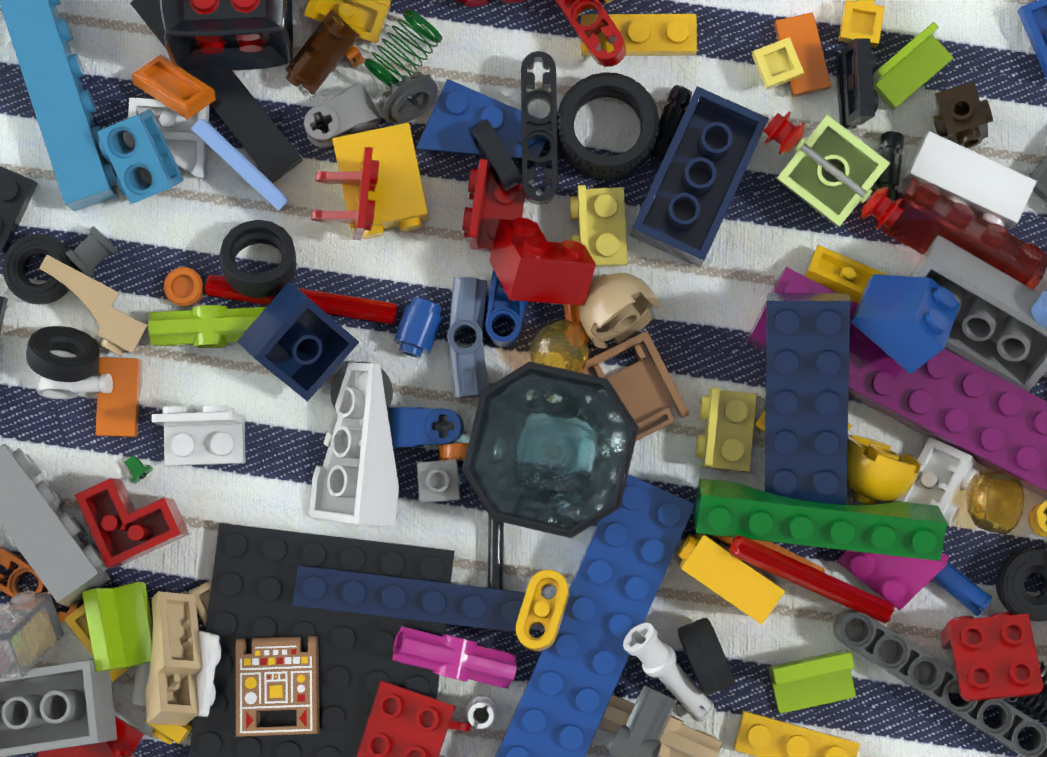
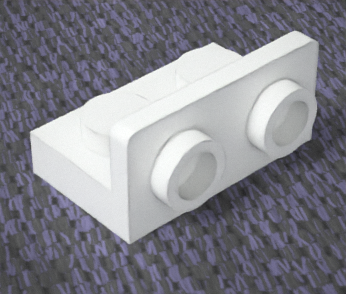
(943, 478)

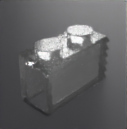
(27, 632)

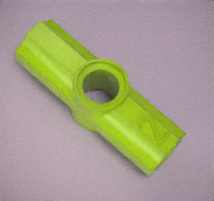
(202, 326)

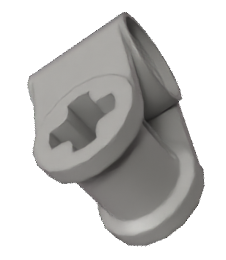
(345, 114)

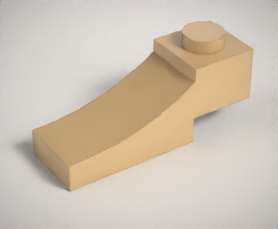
(117, 328)
(174, 660)

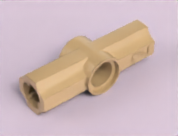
(676, 739)

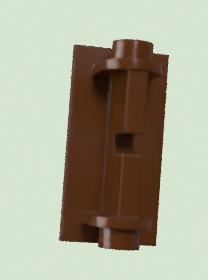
(321, 53)

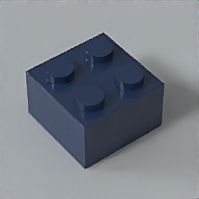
(297, 341)

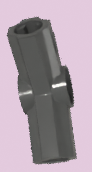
(644, 727)

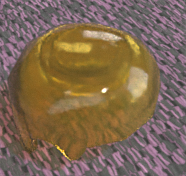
(560, 346)
(995, 502)

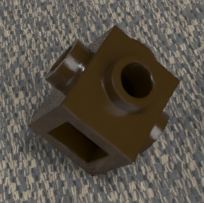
(962, 115)

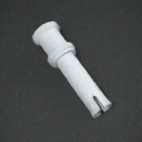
(660, 662)

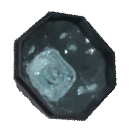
(511, 442)

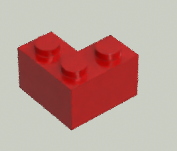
(540, 269)
(121, 530)

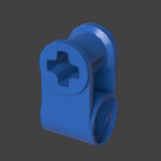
(502, 308)
(417, 426)

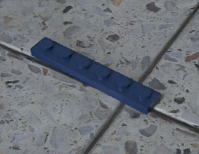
(407, 598)

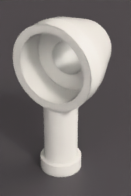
(69, 390)

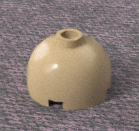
(616, 308)

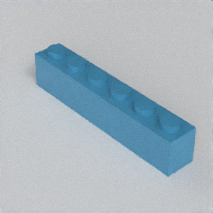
(60, 101)

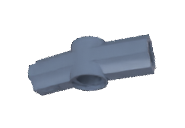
(468, 312)

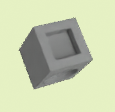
(439, 481)

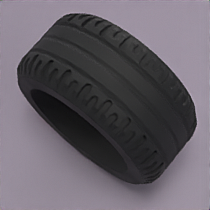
(613, 86)

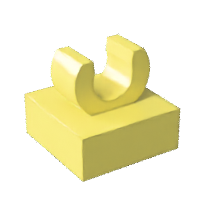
(777, 63)

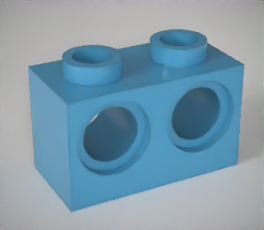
(149, 152)

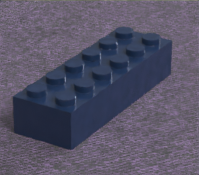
(807, 396)

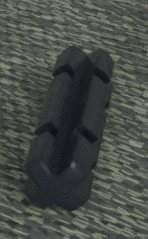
(670, 119)
(891, 143)

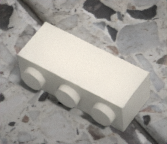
(971, 179)

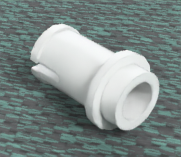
(480, 702)

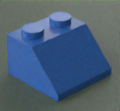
(906, 317)

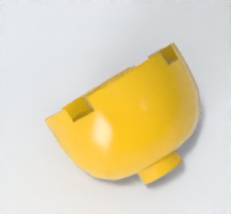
(878, 471)

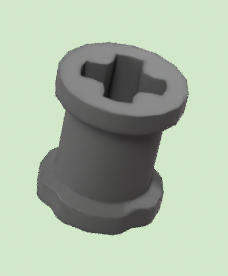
(91, 251)

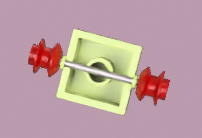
(833, 171)

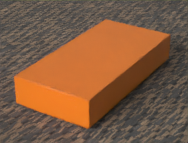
(807, 44)
(173, 87)
(119, 410)

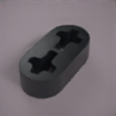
(493, 150)

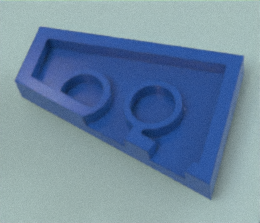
(462, 108)

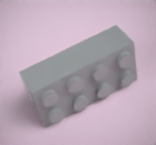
(993, 316)
(45, 534)
(56, 709)

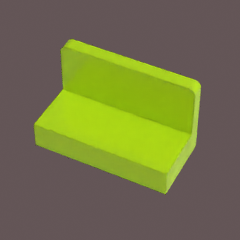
(911, 68)
(119, 626)
(813, 681)

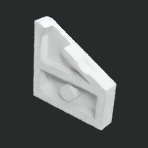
(185, 145)

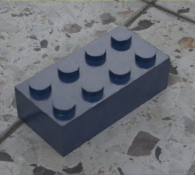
(698, 176)

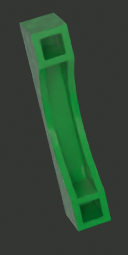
(883, 529)

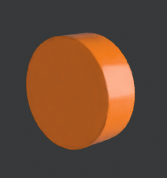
(184, 287)
(453, 451)

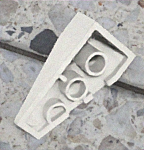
(359, 468)

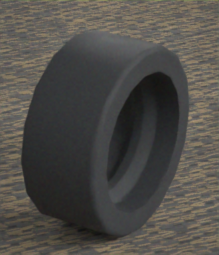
(254, 233)

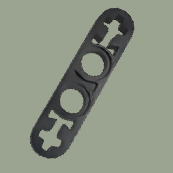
(535, 128)

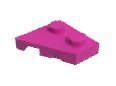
(890, 576)

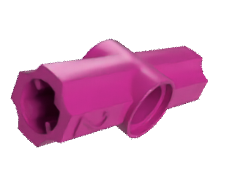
(454, 657)

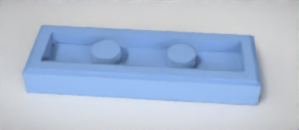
(240, 163)

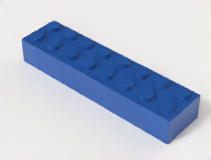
(604, 603)

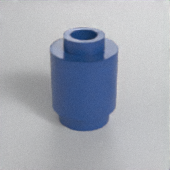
(418, 327)

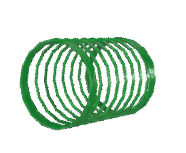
(409, 15)

